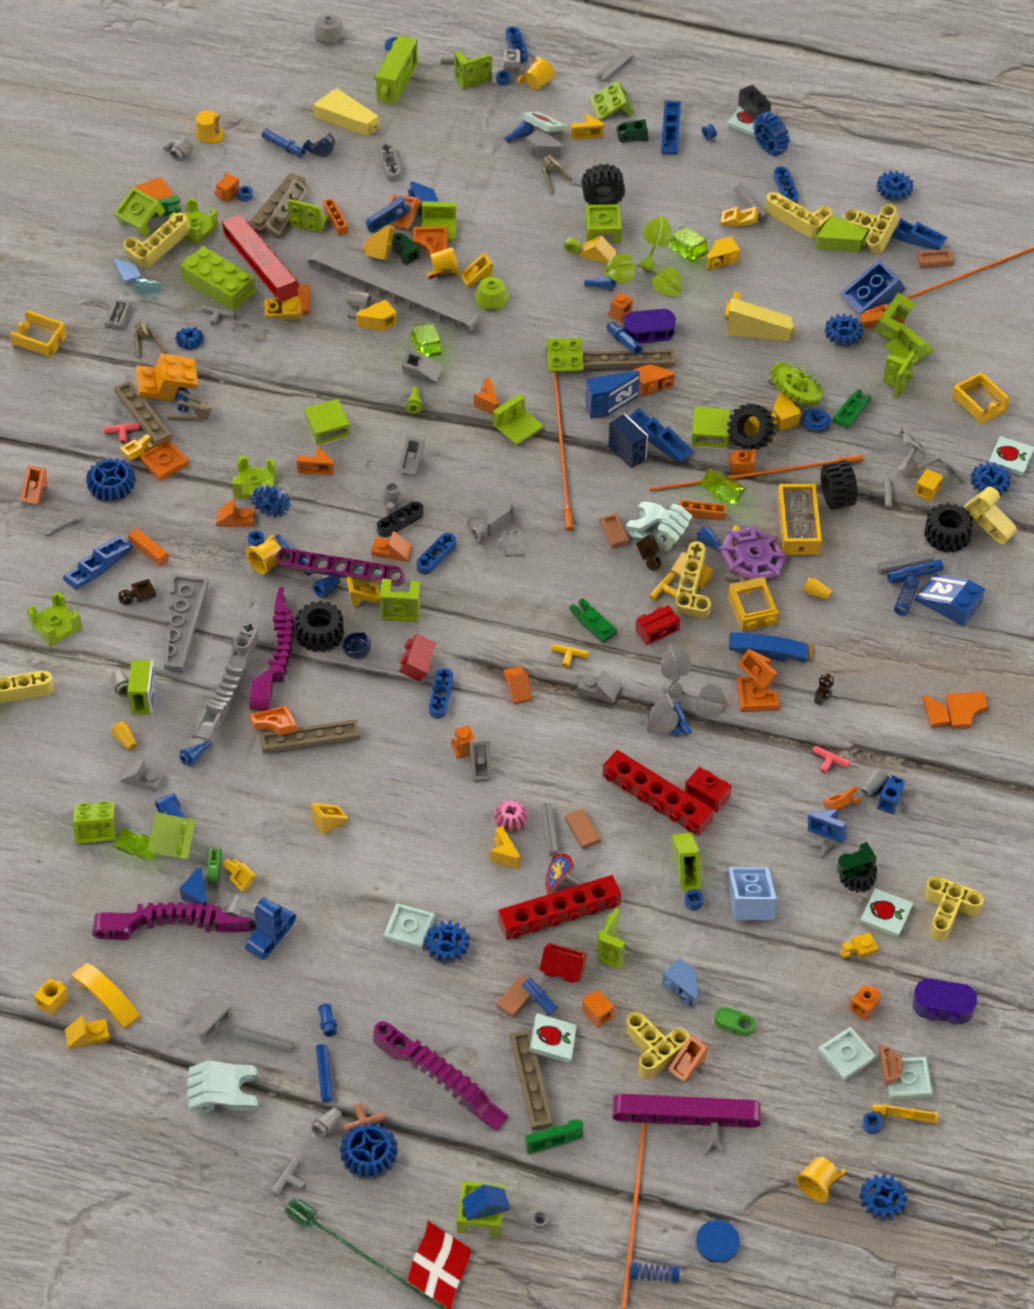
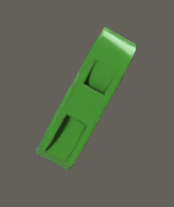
(214, 865)
(729, 1020)

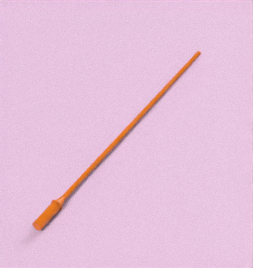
(883, 307)
(851, 459)
(567, 511)
(633, 1219)

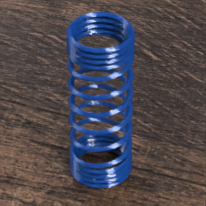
(910, 587)
(634, 1271)

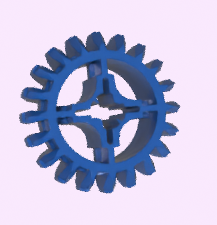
(771, 133)
(111, 484)
(354, 1157)

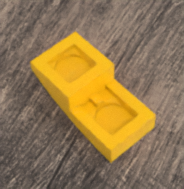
(735, 217)

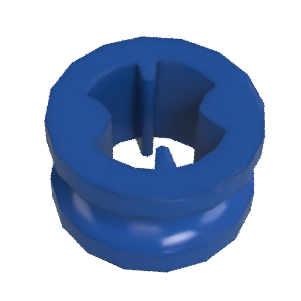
(505, 74)
(709, 132)
(245, 197)
(255, 534)
(697, 904)
(872, 1129)

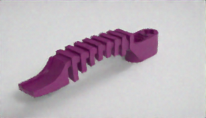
(263, 684)
(121, 925)
(387, 1036)

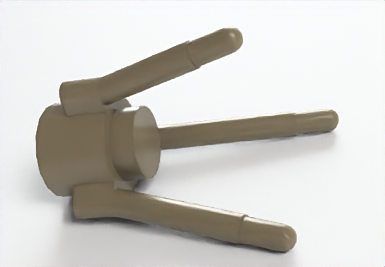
(551, 165)
(144, 331)
(202, 409)

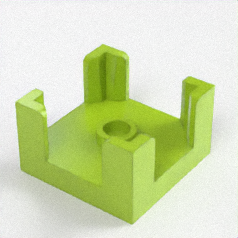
(137, 210)
(603, 220)
(200, 223)
(893, 310)
(252, 477)
(400, 605)
(55, 621)
(493, 1221)

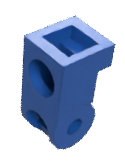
(891, 794)

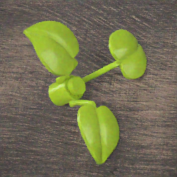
(668, 280)

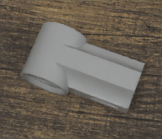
(241, 907)

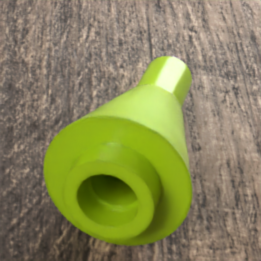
(414, 402)

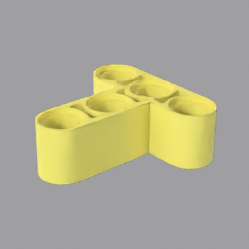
(875, 225)
(989, 516)
(950, 904)
(653, 1048)

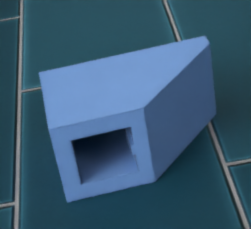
(681, 980)

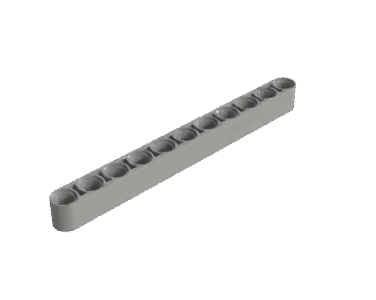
(394, 291)

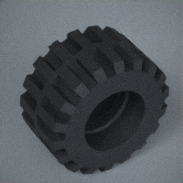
(603, 185)
(738, 421)
(839, 484)
(946, 538)
(319, 614)

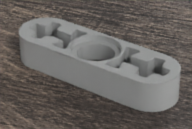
(389, 166)

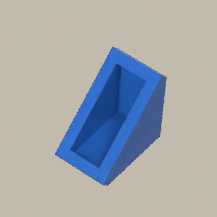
(193, 889)
(485, 1201)

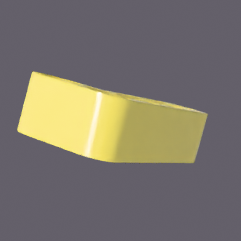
(797, 216)
(159, 243)
(692, 578)
(25, 686)

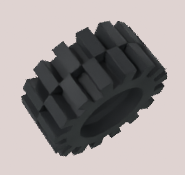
(860, 882)

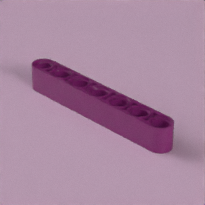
(332, 563)
(686, 1110)

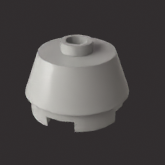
(328, 29)

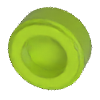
(572, 245)

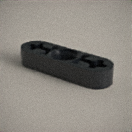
(402, 512)

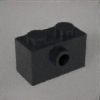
(753, 102)

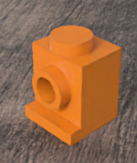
(227, 187)
(620, 307)
(742, 461)
(460, 742)
(865, 1001)

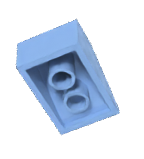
(751, 893)

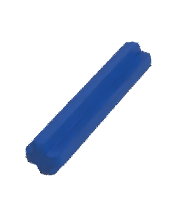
(324, 1073)

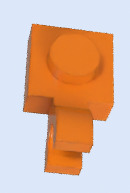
(839, 800)

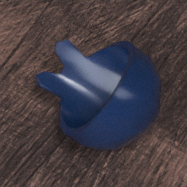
(323, 147)

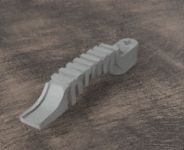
(218, 707)

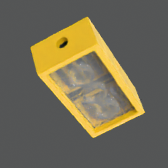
(799, 519)

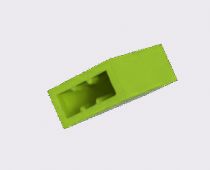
(841, 236)
(686, 861)

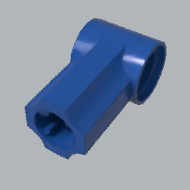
(169, 805)

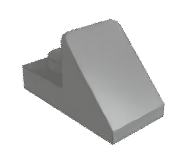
(512, 61)
(411, 455)
(601, 688)
(480, 759)
(140, 776)

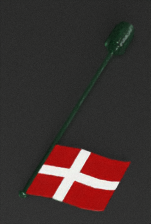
(434, 1269)

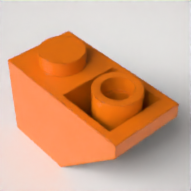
(654, 379)

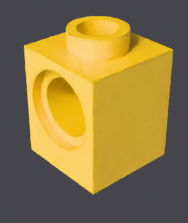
(928, 485)
(51, 1004)

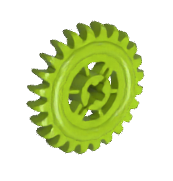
(796, 384)

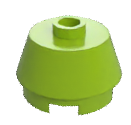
(491, 294)

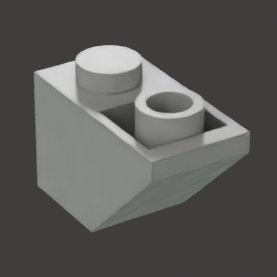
(421, 367)

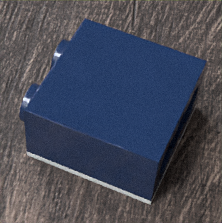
(628, 440)

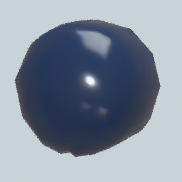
(357, 645)

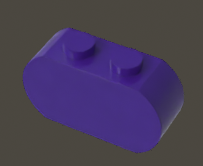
(650, 325)
(944, 1001)

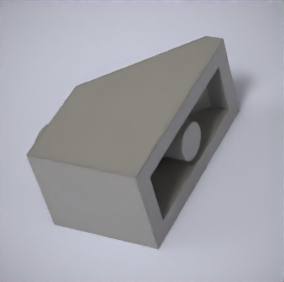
(542, 145)
(498, 512)
(212, 1015)

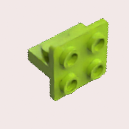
(907, 342)
(898, 372)

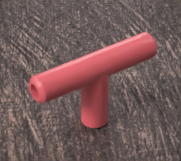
(122, 429)
(829, 759)

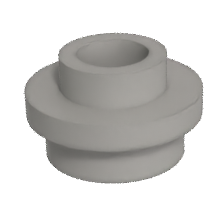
(540, 1215)

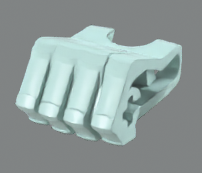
(662, 523)
(219, 1084)

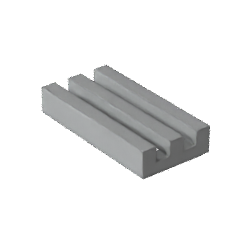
(114, 324)

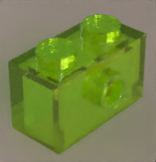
(688, 243)
(426, 339)
(722, 486)

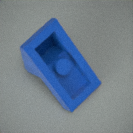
(827, 825)

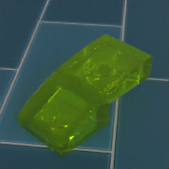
(133, 844)

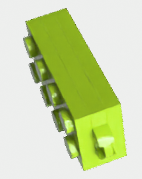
(396, 70)
(218, 278)

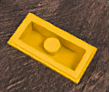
(706, 574)

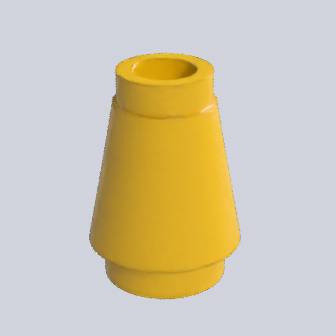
(816, 588)
(124, 735)

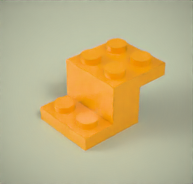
(166, 377)

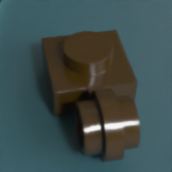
(648, 548)
(141, 590)
(824, 690)

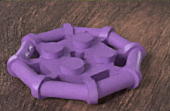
(749, 561)

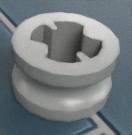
(479, 533)

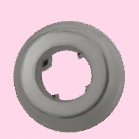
(120, 683)
(875, 781)
(325, 1123)

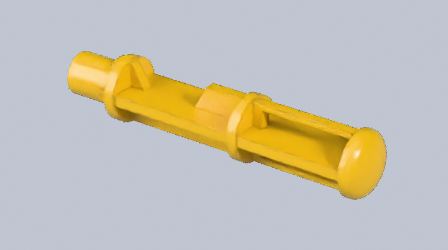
(906, 1113)

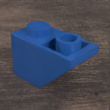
(423, 193)

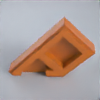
(936, 712)

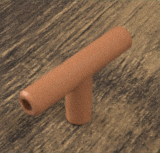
(362, 1118)

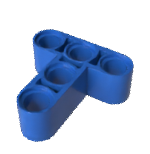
(271, 926)

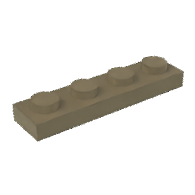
(280, 215)

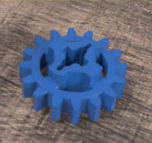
(895, 185)
(843, 329)
(990, 476)
(271, 501)
(447, 940)
(882, 1198)

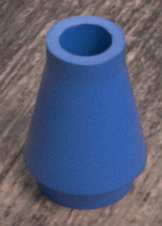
(324, 586)

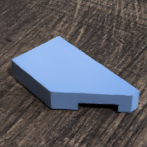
(127, 271)

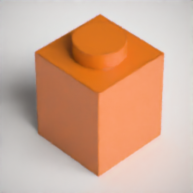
(597, 1008)

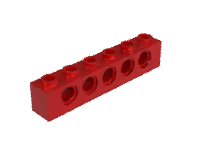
(667, 792)
(566, 899)

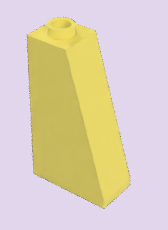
(346, 112)
(758, 322)

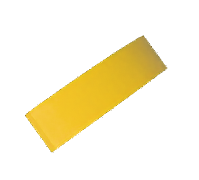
(107, 994)

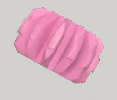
(511, 815)

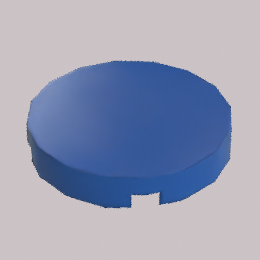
(717, 1241)

